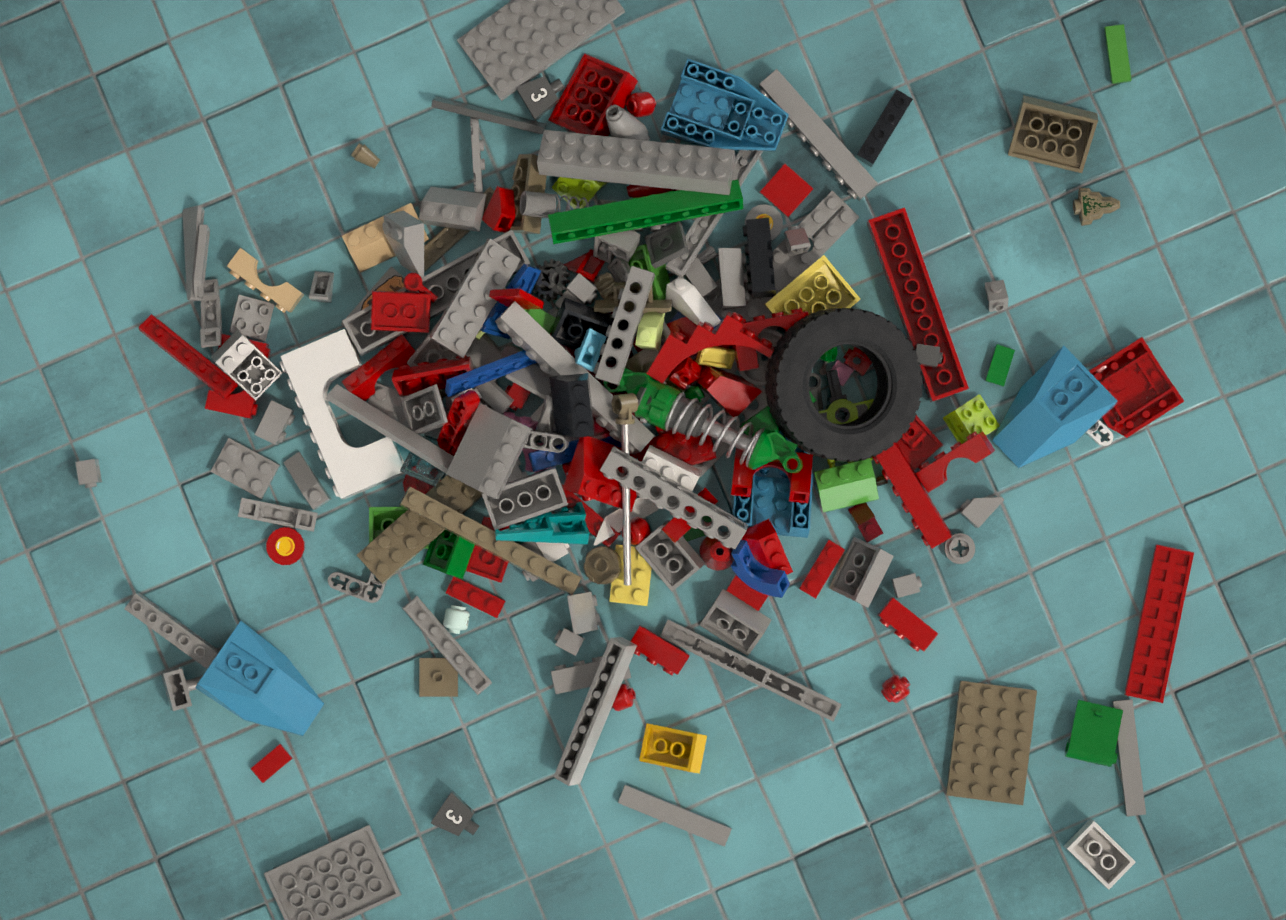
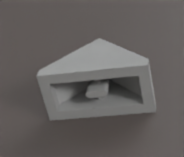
(322, 287)

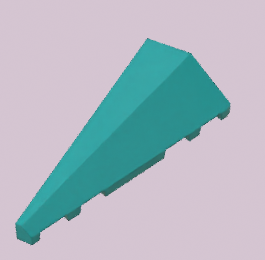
(560, 527)

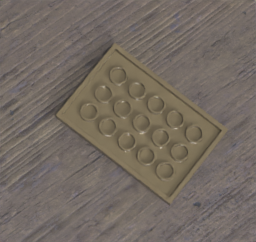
(991, 742)

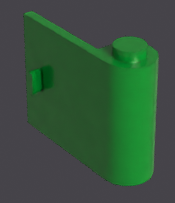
(1092, 736)

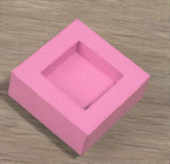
(843, 371)

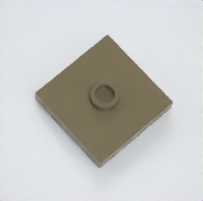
(437, 678)

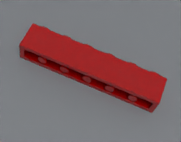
(913, 495)

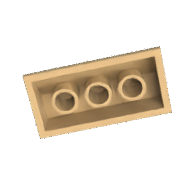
(369, 244)

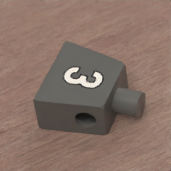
(540, 95)
(455, 816)

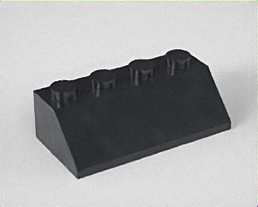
(576, 318)

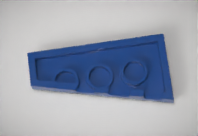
(525, 280)

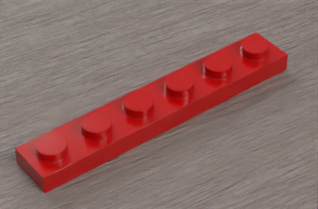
(188, 356)

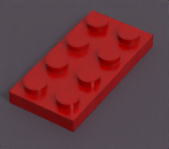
(682, 449)

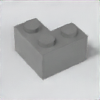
(617, 244)
(580, 291)

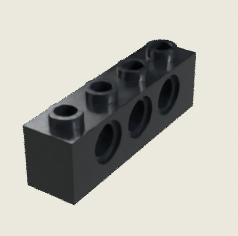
(883, 128)

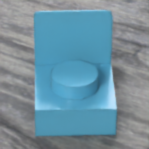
(589, 352)

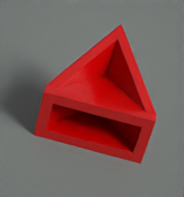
(586, 265)

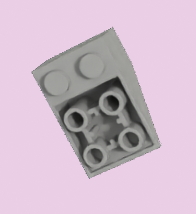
(246, 364)

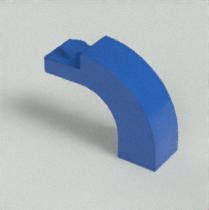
(757, 576)

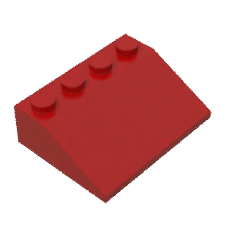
(589, 94)
(416, 378)
(587, 479)

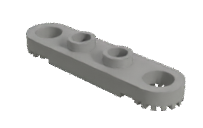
(477, 147)

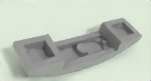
(211, 315)
(277, 514)

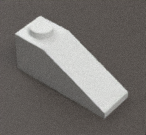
(690, 302)

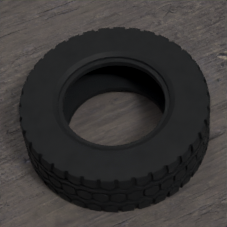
(895, 396)

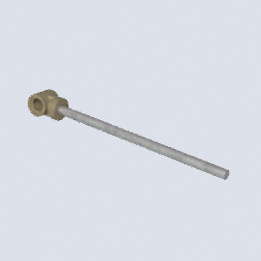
(624, 406)

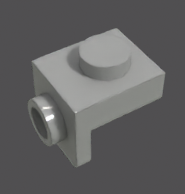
(996, 295)

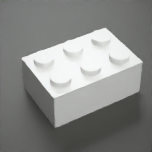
(672, 468)
(1099, 854)

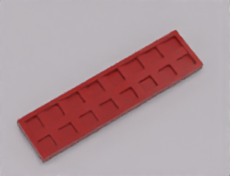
(1159, 623)

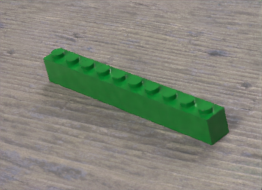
(641, 213)

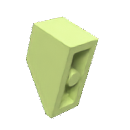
(650, 331)

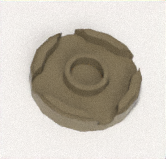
(602, 565)

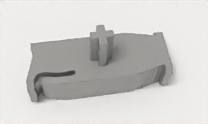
(700, 278)

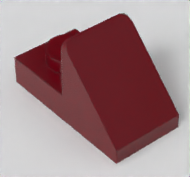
(865, 521)

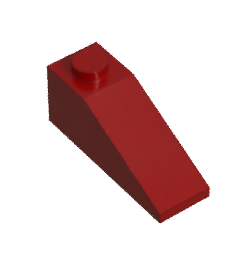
(678, 527)

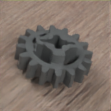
(551, 280)

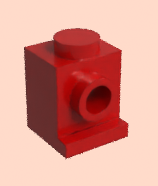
(864, 364)
(685, 373)
(917, 436)

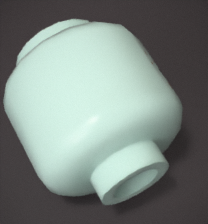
(456, 619)

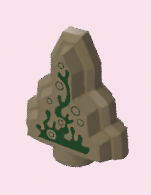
(1092, 206)

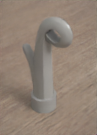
(546, 417)

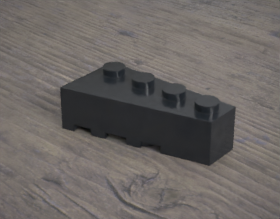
(760, 258)

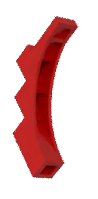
(729, 333)

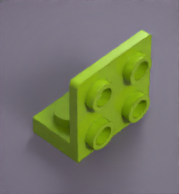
(578, 188)
(970, 418)

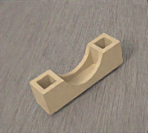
(246, 266)

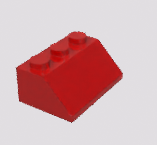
(767, 547)
(659, 651)

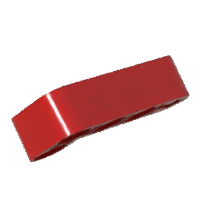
(458, 421)

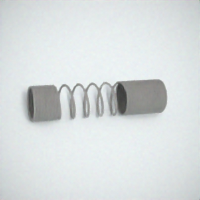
(543, 204)

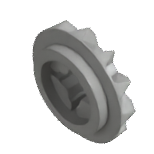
(965, 541)

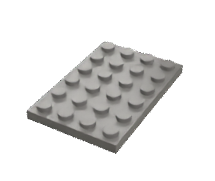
(334, 880)

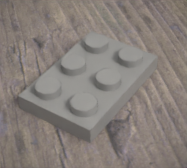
(245, 468)

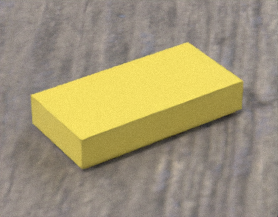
(716, 357)

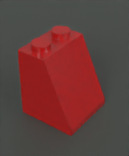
(727, 389)

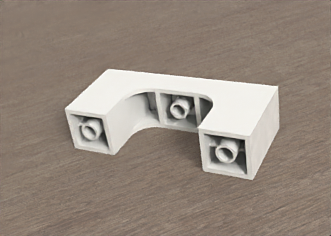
(310, 375)

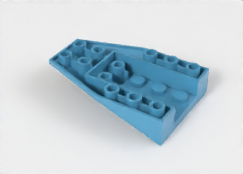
(722, 112)
(1052, 410)
(771, 501)
(260, 684)

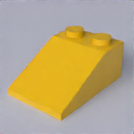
(673, 748)

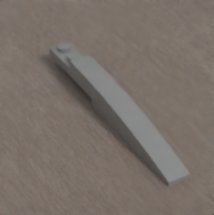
(750, 670)

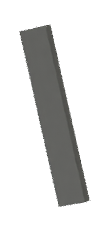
(488, 115)

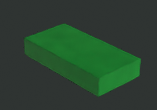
(999, 365)

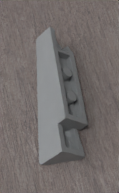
(196, 251)

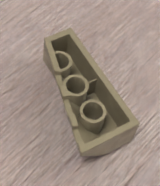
(526, 178)

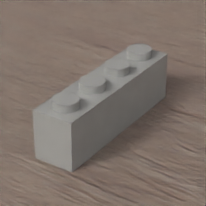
(577, 676)

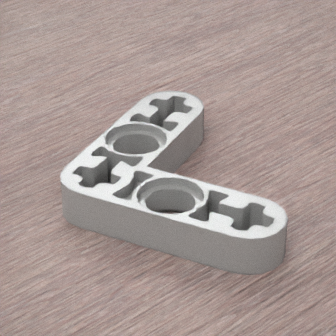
(364, 586)

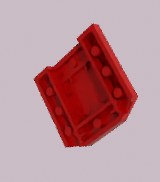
(1138, 386)

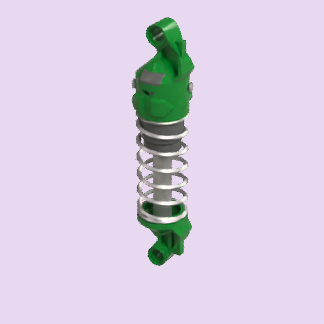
(671, 409)

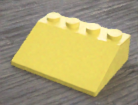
(815, 290)

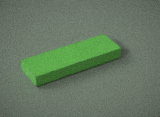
(1117, 54)

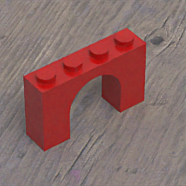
(746, 356)
(236, 404)
(799, 482)

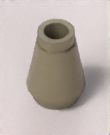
(365, 156)

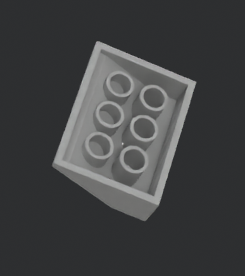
(489, 451)

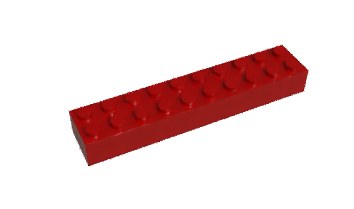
(916, 300)

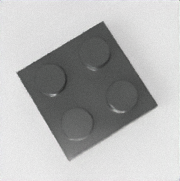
(666, 244)

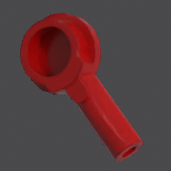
(413, 283)

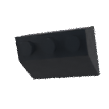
(572, 405)

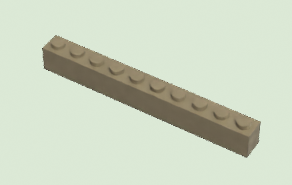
(485, 539)

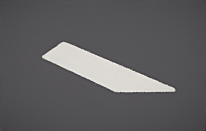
(641, 509)

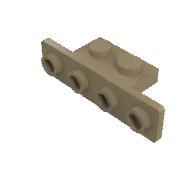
(607, 306)

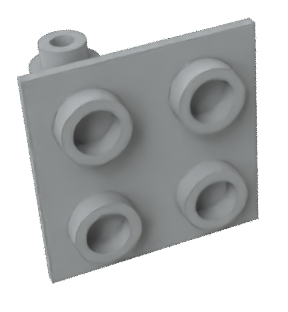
(252, 317)

